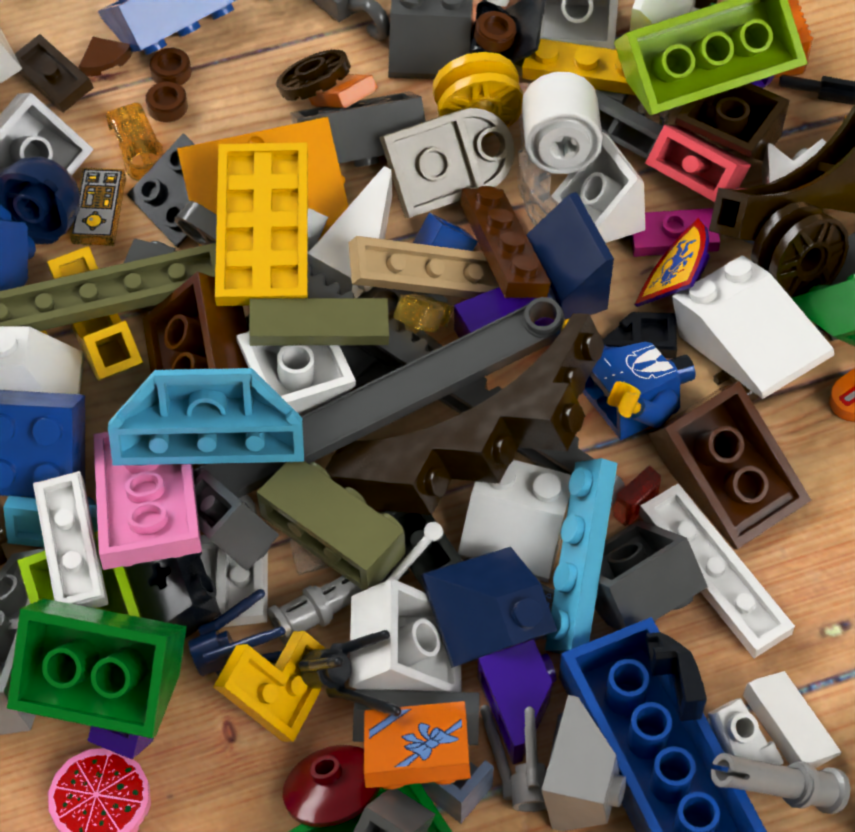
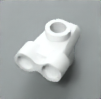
(748, 739)

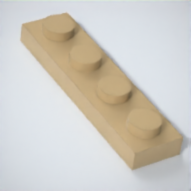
(419, 268)

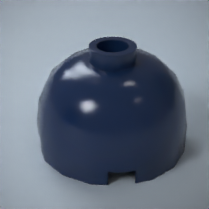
(40, 196)

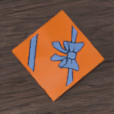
(417, 746)

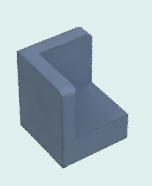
(462, 795)

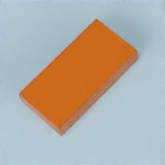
(345, 92)

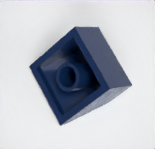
(573, 258)

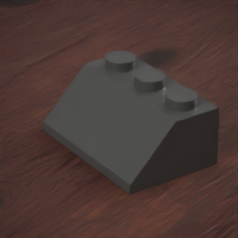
(361, 124)

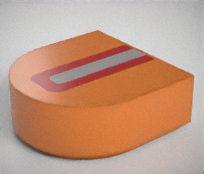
(843, 397)

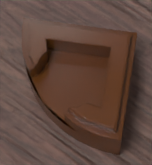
(104, 55)

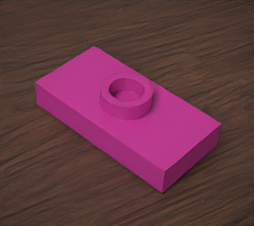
(665, 227)

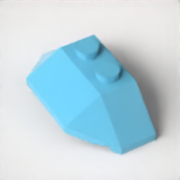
(205, 420)

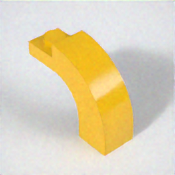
(106, 339)

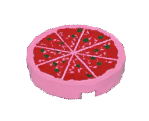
(99, 793)

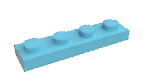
(581, 553)

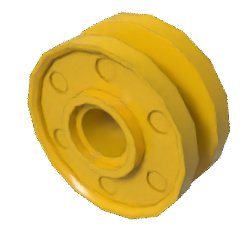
(479, 82)

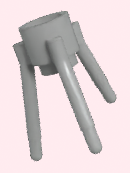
(526, 784)

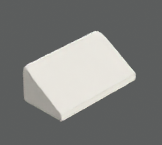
(790, 720)

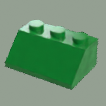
(95, 666)

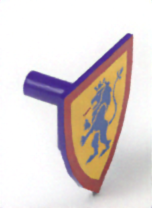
(678, 266)

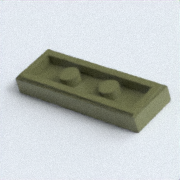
(318, 321)

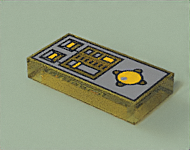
(99, 206)

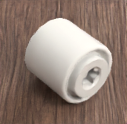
(561, 123)

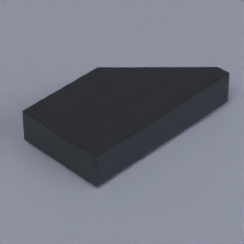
(646, 327)

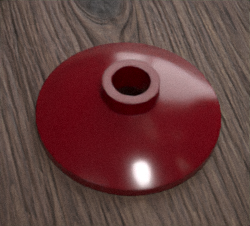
(328, 787)

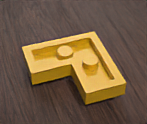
(268, 692)

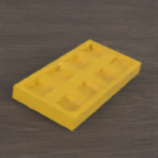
(261, 222)

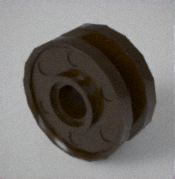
(801, 247)

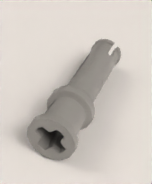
(315, 605)
(797, 783)

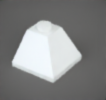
(38, 362)

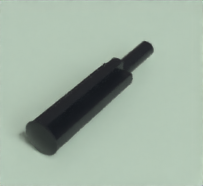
(828, 88)

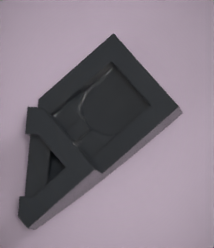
(673, 658)

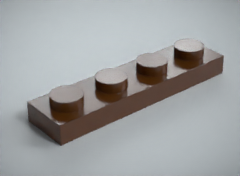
(504, 243)

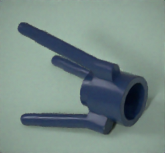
(213, 649)

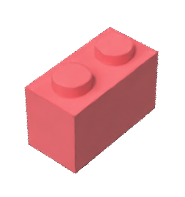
(696, 162)

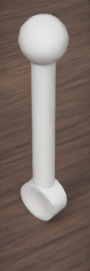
(433, 532)

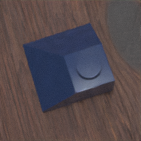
(487, 605)

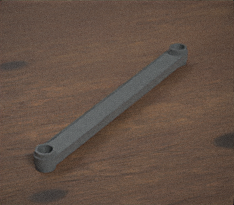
(407, 389)

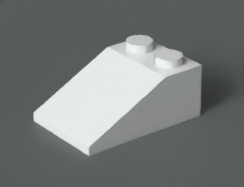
(749, 327)

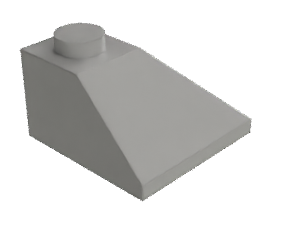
(581, 773)

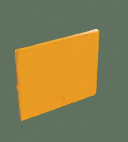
(325, 180)

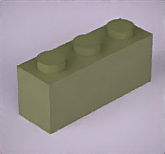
(332, 523)

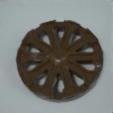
(313, 74)

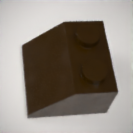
(738, 119)

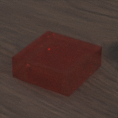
(636, 493)

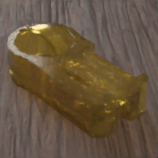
(134, 138)
(422, 312)

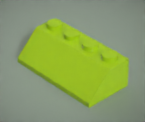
(709, 52)

